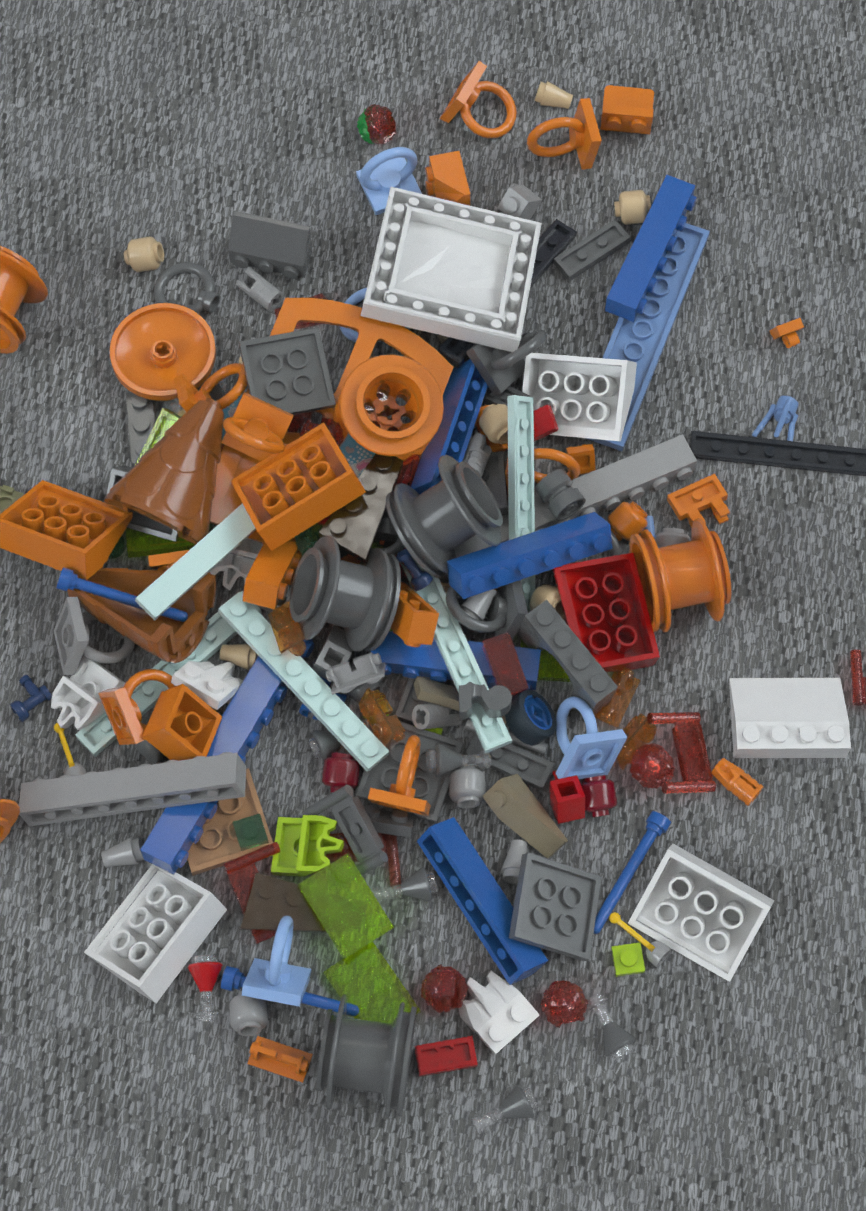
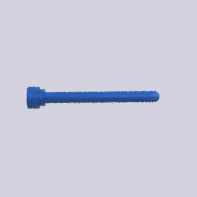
(69, 581)
(655, 827)
(234, 979)

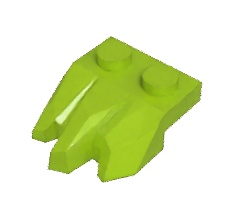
(304, 845)

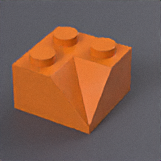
(447, 178)
(182, 724)

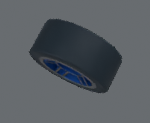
(531, 718)

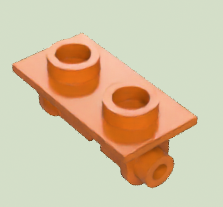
(279, 1059)

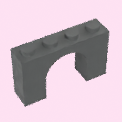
(547, 630)

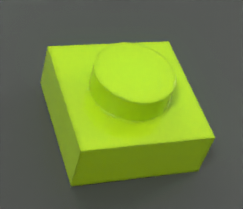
(628, 959)

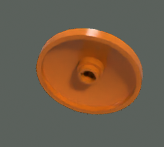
(158, 346)

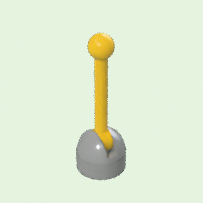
(73, 768)
(655, 950)

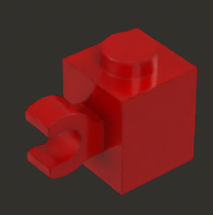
(567, 798)

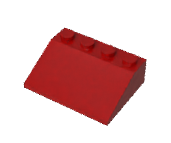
(608, 611)

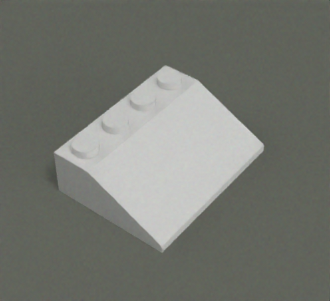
(585, 393)
(789, 718)
(701, 912)
(156, 931)

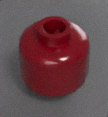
(340, 771)
(599, 795)

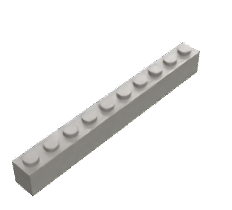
(611, 485)

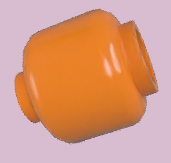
(627, 520)

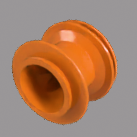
(17, 284)
(396, 378)
(682, 574)

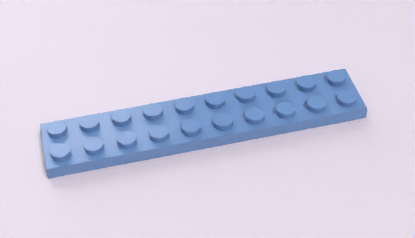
(647, 335)

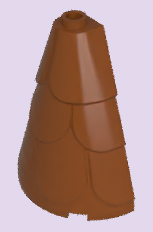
(178, 474)
(163, 637)

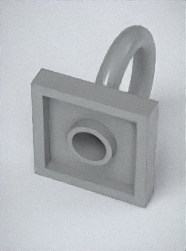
(73, 639)

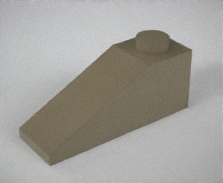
(524, 814)

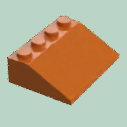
(297, 486)
(62, 529)

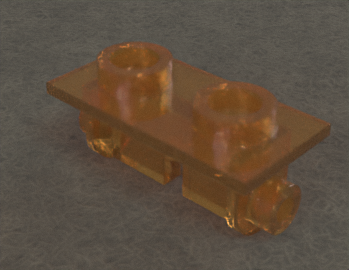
(287, 631)
(627, 685)
(375, 708)
(638, 734)

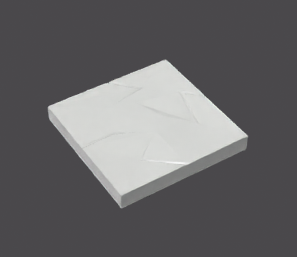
(452, 270)

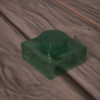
(250, 832)

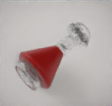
(205, 973)

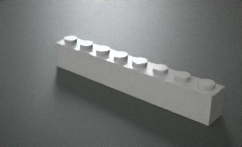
(133, 789)

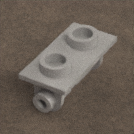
(368, 670)

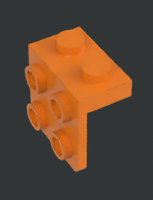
(627, 109)

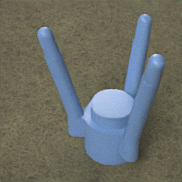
(783, 412)

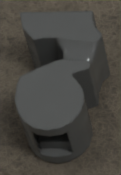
(494, 701)

